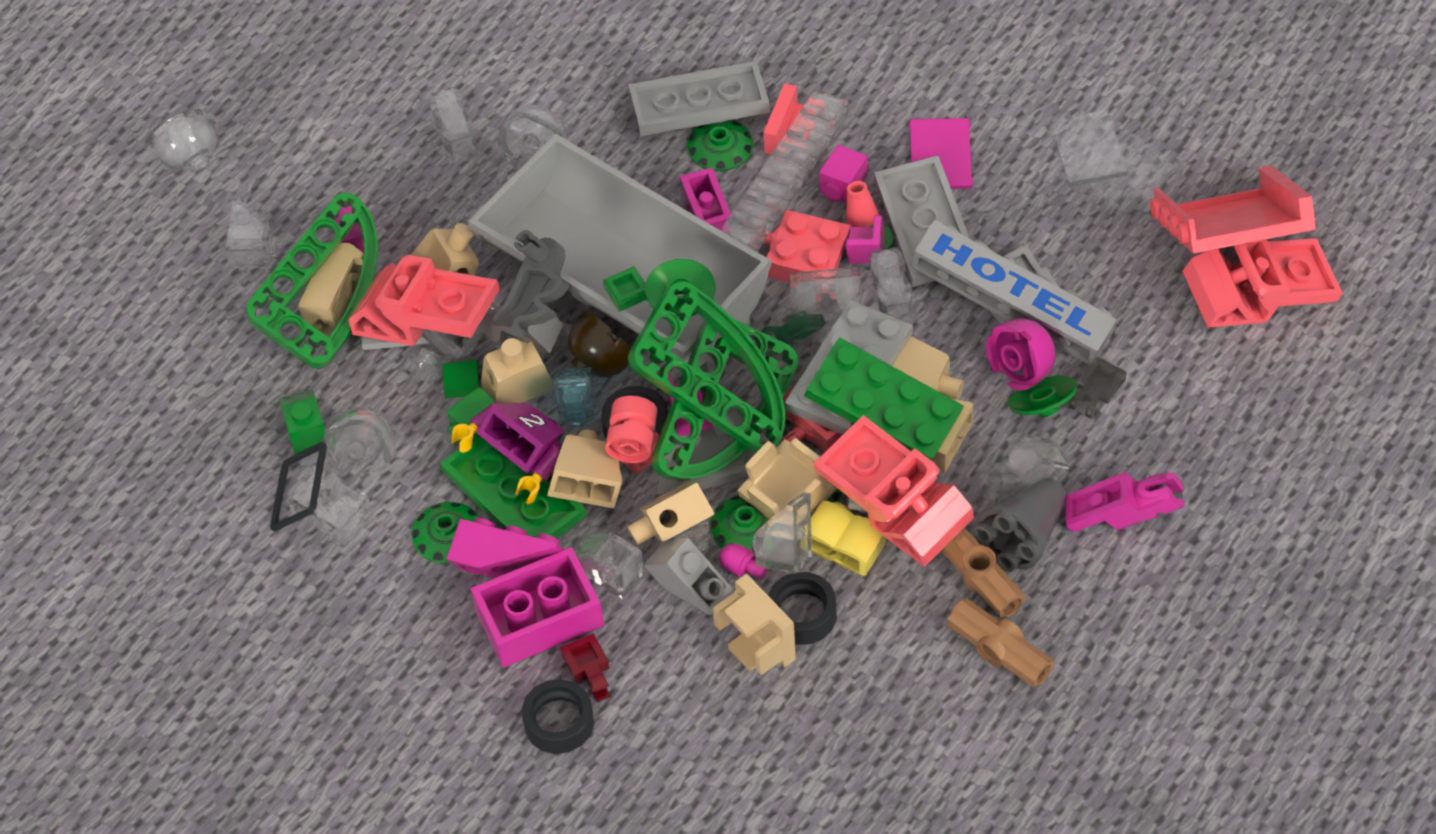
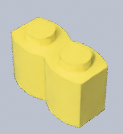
(845, 537)

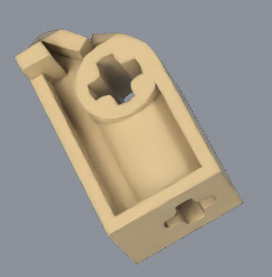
(332, 288)

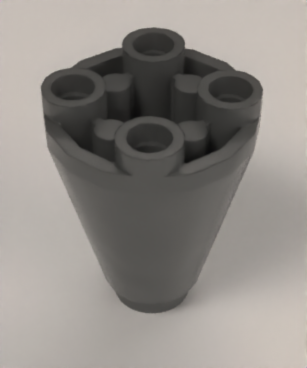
(1022, 524)

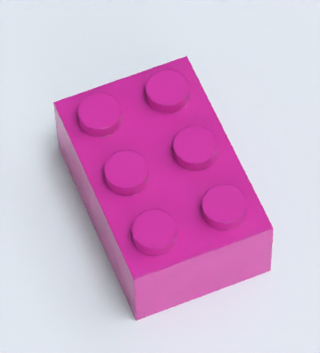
(537, 607)

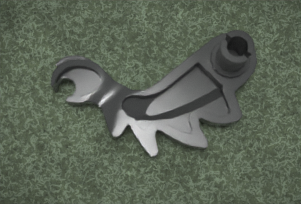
(533, 288)

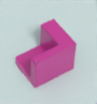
(864, 241)

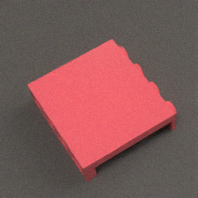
(1239, 217)

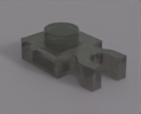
(1097, 383)

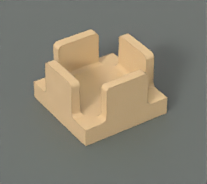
(783, 475)
(764, 627)

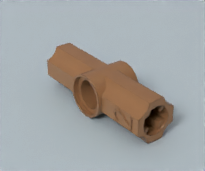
(991, 582)
(1000, 642)

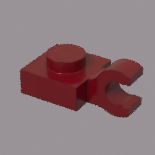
(587, 661)

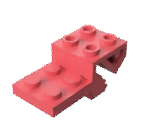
(1263, 280)
(419, 297)
(896, 490)

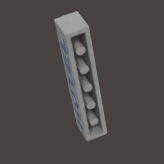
(1012, 291)

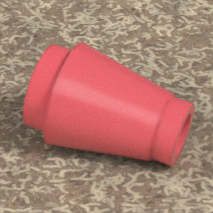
(860, 205)

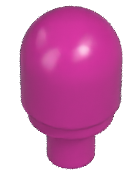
(739, 560)

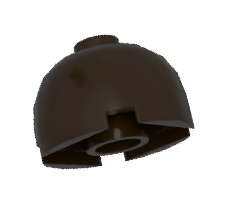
(597, 347)

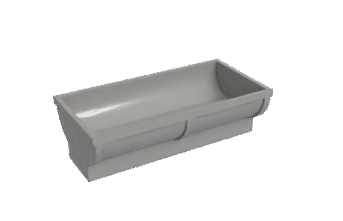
(611, 226)

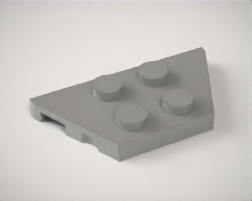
(706, 446)

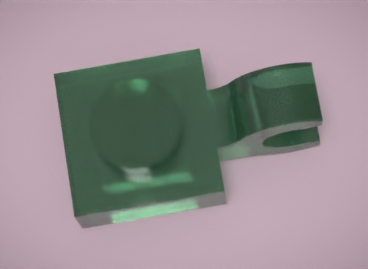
(799, 327)

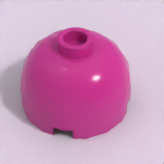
(1019, 346)

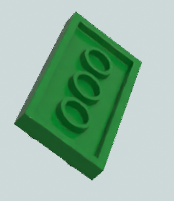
(906, 409)
(491, 484)

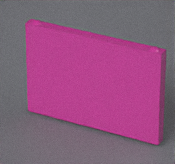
(947, 140)

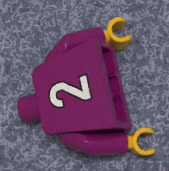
(521, 436)

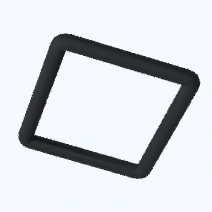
(275, 525)

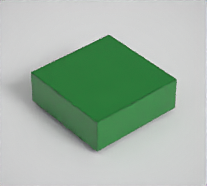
(625, 288)
(460, 378)

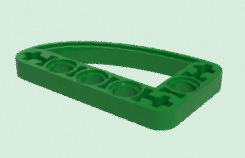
(288, 269)
(693, 379)
(683, 470)

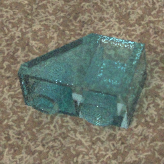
(574, 395)

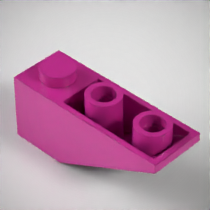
(495, 551)

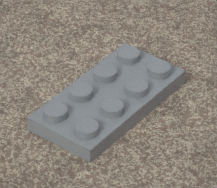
(699, 98)
(912, 200)
(868, 330)

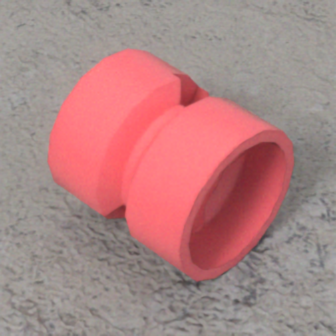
(631, 429)

